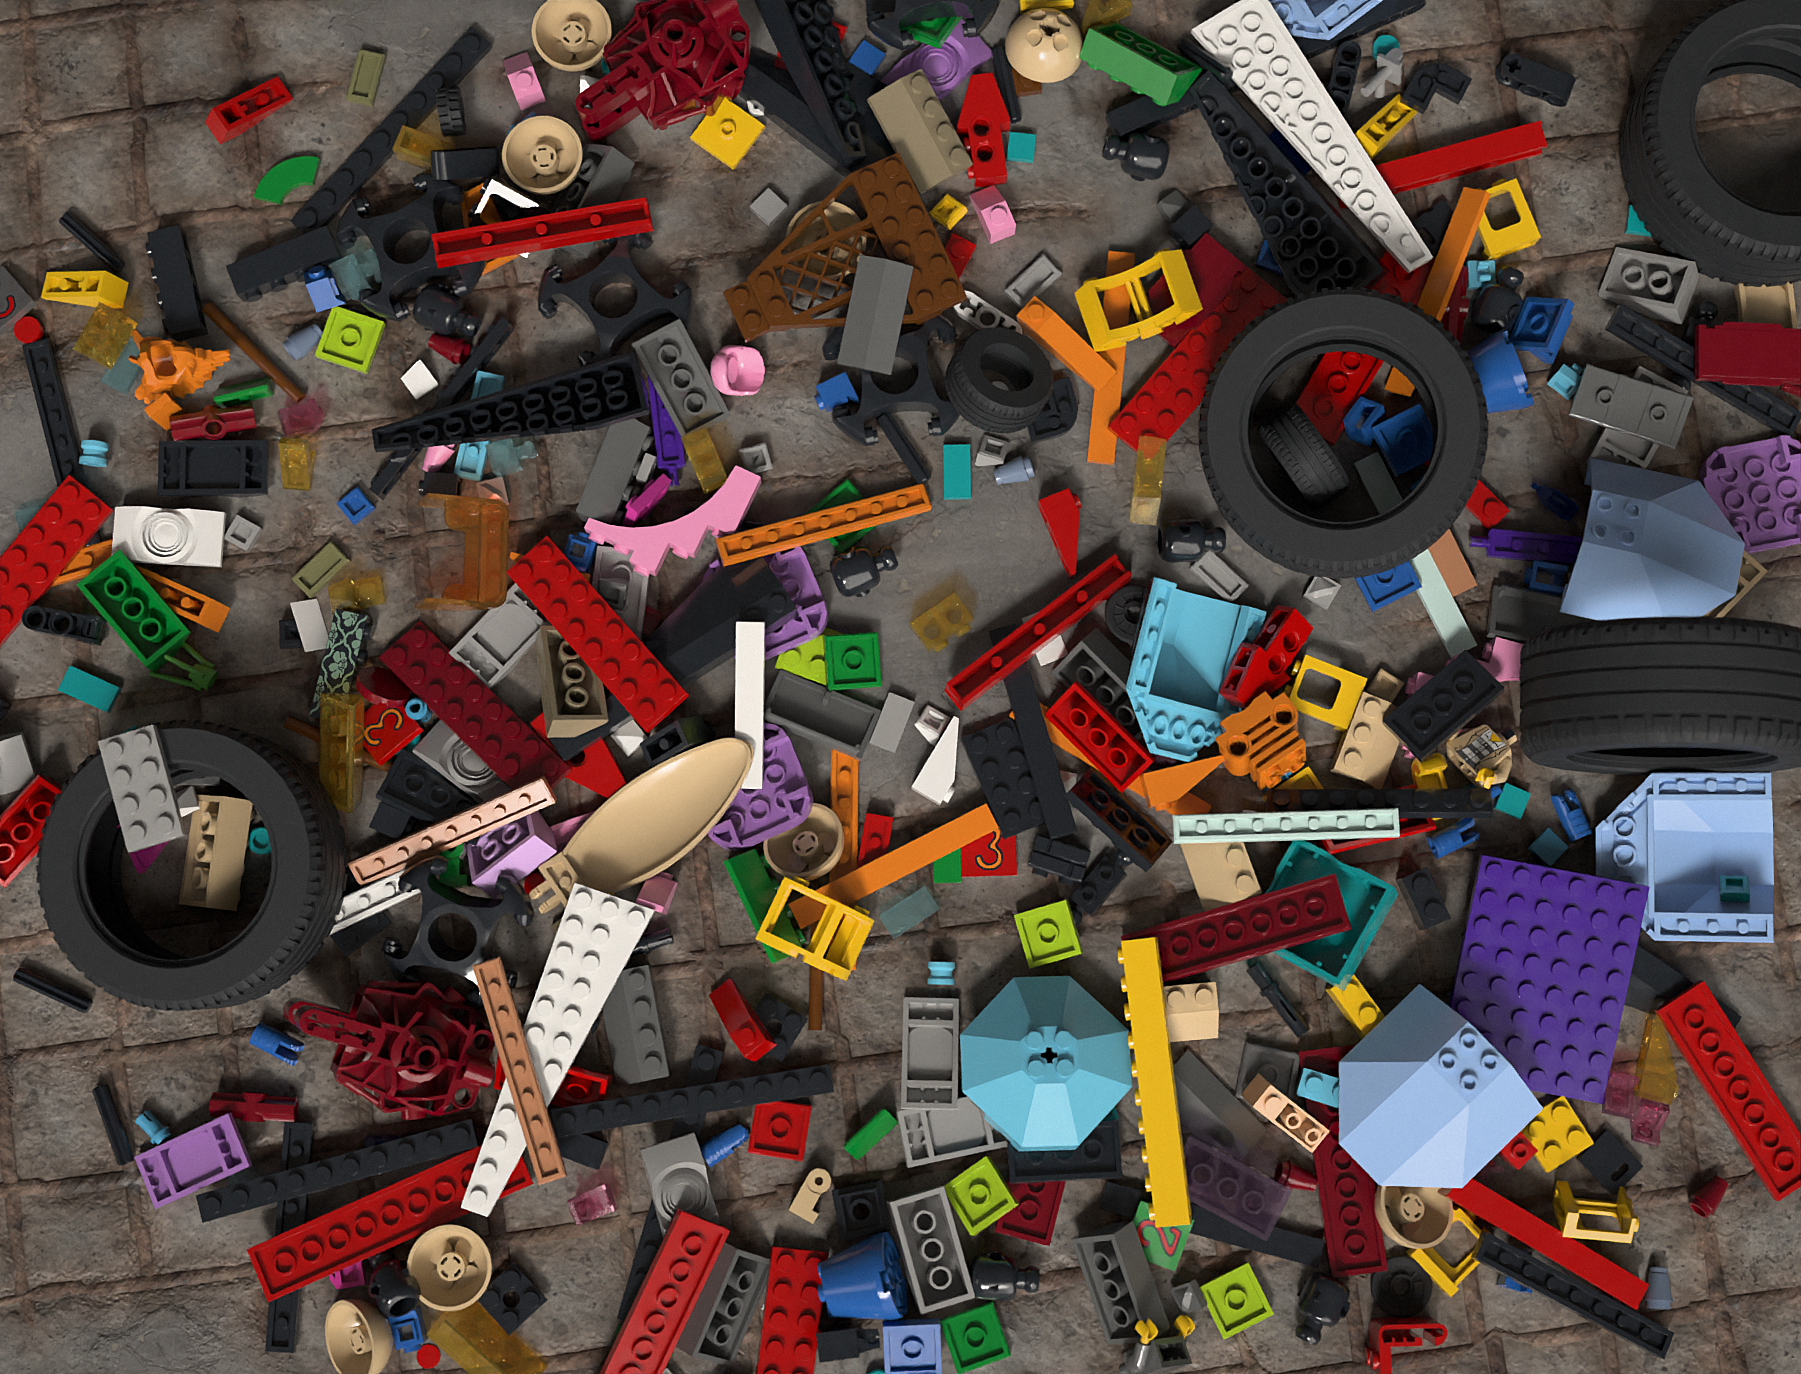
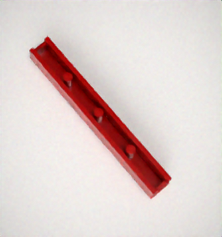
(1462, 158)
(542, 232)
(1037, 632)
(1548, 1242)

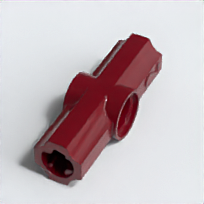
(1457, 307)
(198, 425)
(254, 1106)

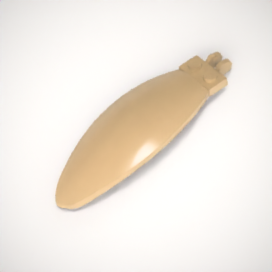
(649, 822)

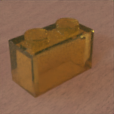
(416, 147)

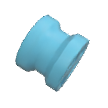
(94, 453)
(941, 973)

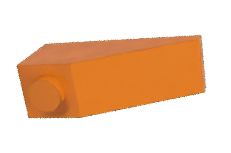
(1171, 783)

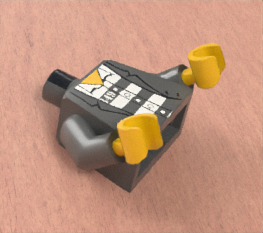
(1158, 1355)

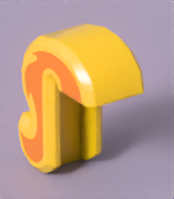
(1429, 773)

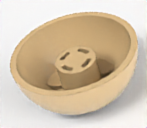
(569, 21)
(1044, 45)
(534, 145)
(839, 218)
(808, 848)
(1413, 1215)
(435, 1267)
(358, 1337)

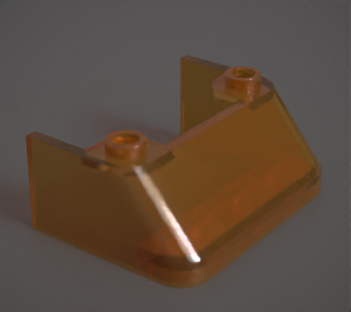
(485, 552)

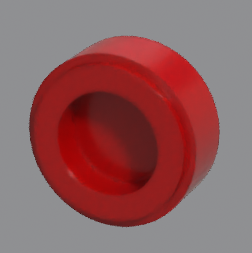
(28, 330)

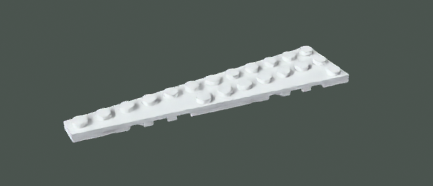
(1292, 97)
(578, 977)

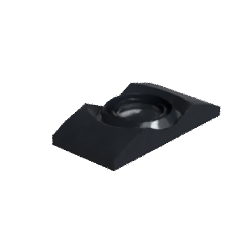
(213, 468)

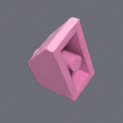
(524, 81)
(993, 214)
(657, 892)

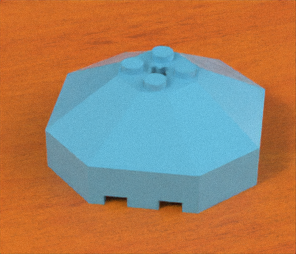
(1022, 1094)

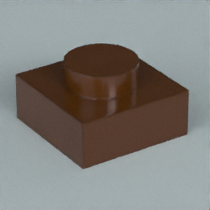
(1025, 86)

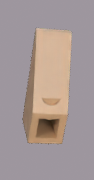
(1284, 1112)

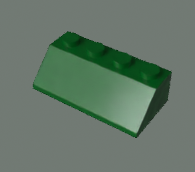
(1138, 62)
(134, 610)
(757, 894)

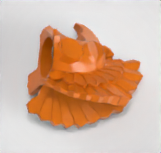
(173, 366)

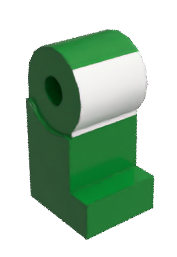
(454, 874)

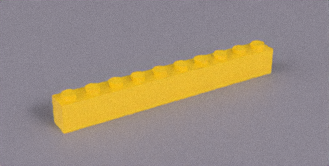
(1156, 1082)

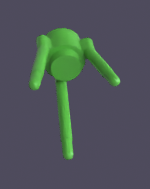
(202, 675)

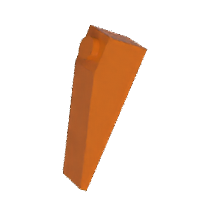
(1064, 344)
(187, 601)

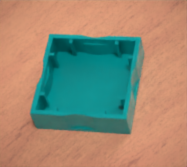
(1366, 902)

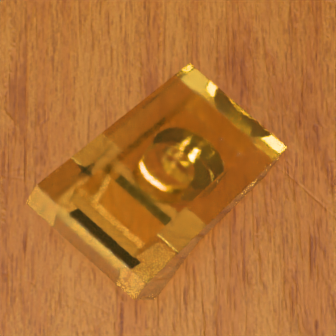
(1099, 14)
(296, 463)
(357, 594)

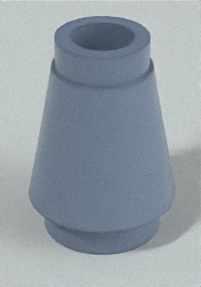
(302, 342)
(1014, 471)
(1659, 1291)

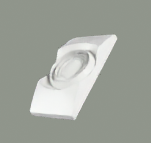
(169, 535)

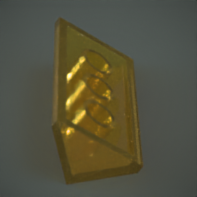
(342, 748)
(482, 1344)

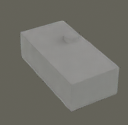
(930, 1249)

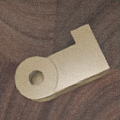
(815, 1184)

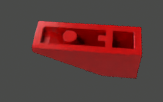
(247, 110)
(1062, 522)
(741, 1021)

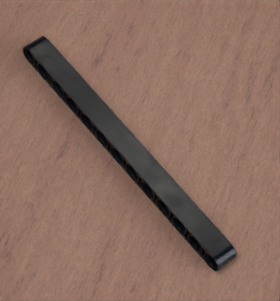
(1145, 114)

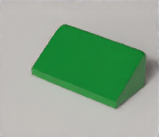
(244, 392)
(870, 1134)

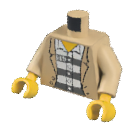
(1482, 754)

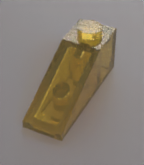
(1147, 480)
(1655, 1065)

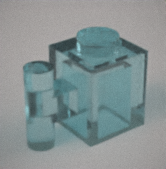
(352, 275)
(506, 456)

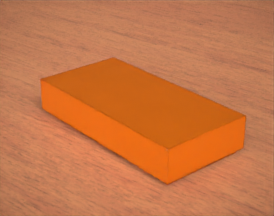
(162, 409)

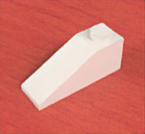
(939, 771)

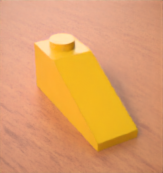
(1384, 126)
(85, 288)

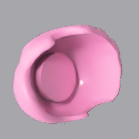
(737, 370)

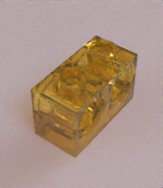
(105, 336)
(704, 460)
(937, 618)

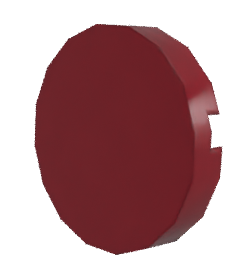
(381, 686)

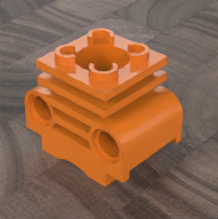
(1263, 740)

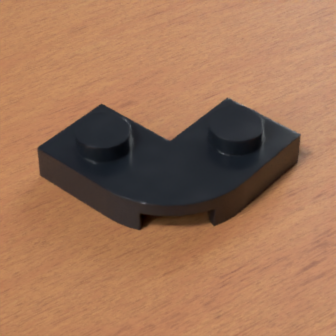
(1431, 80)
(1059, 418)

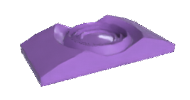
(944, 66)
(193, 1161)

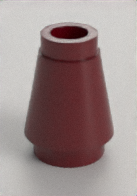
(451, 348)
(1295, 1176)
(1708, 1197)

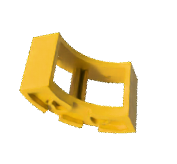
(1180, 286)
(846, 944)

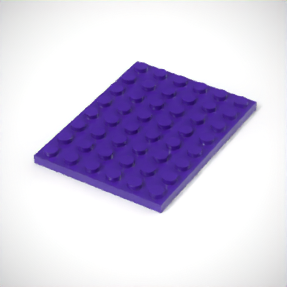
(1549, 970)

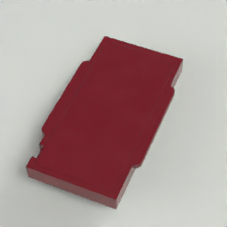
(1212, 273)
(1748, 354)

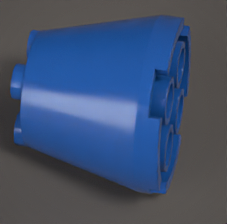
(1500, 374)
(864, 1281)

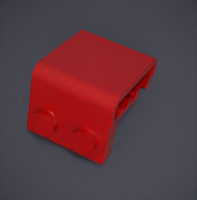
(1395, 1332)

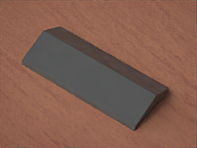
(875, 314)
(681, 379)
(1212, 1109)

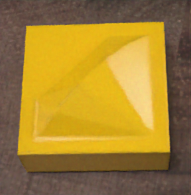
(948, 211)

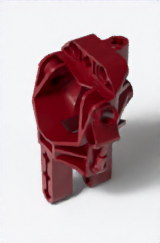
(668, 86)
(380, 1026)

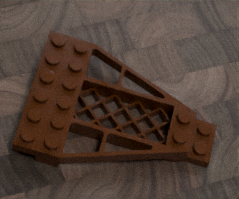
(899, 227)

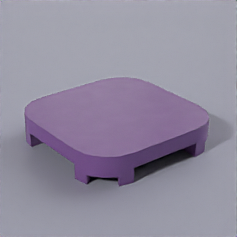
(1758, 490)
(799, 582)
(776, 807)

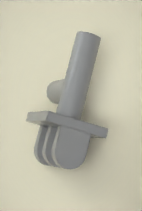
(1388, 68)

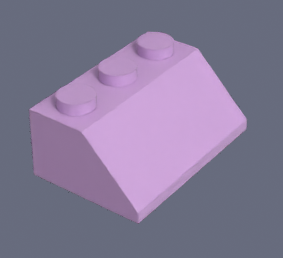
(510, 850)

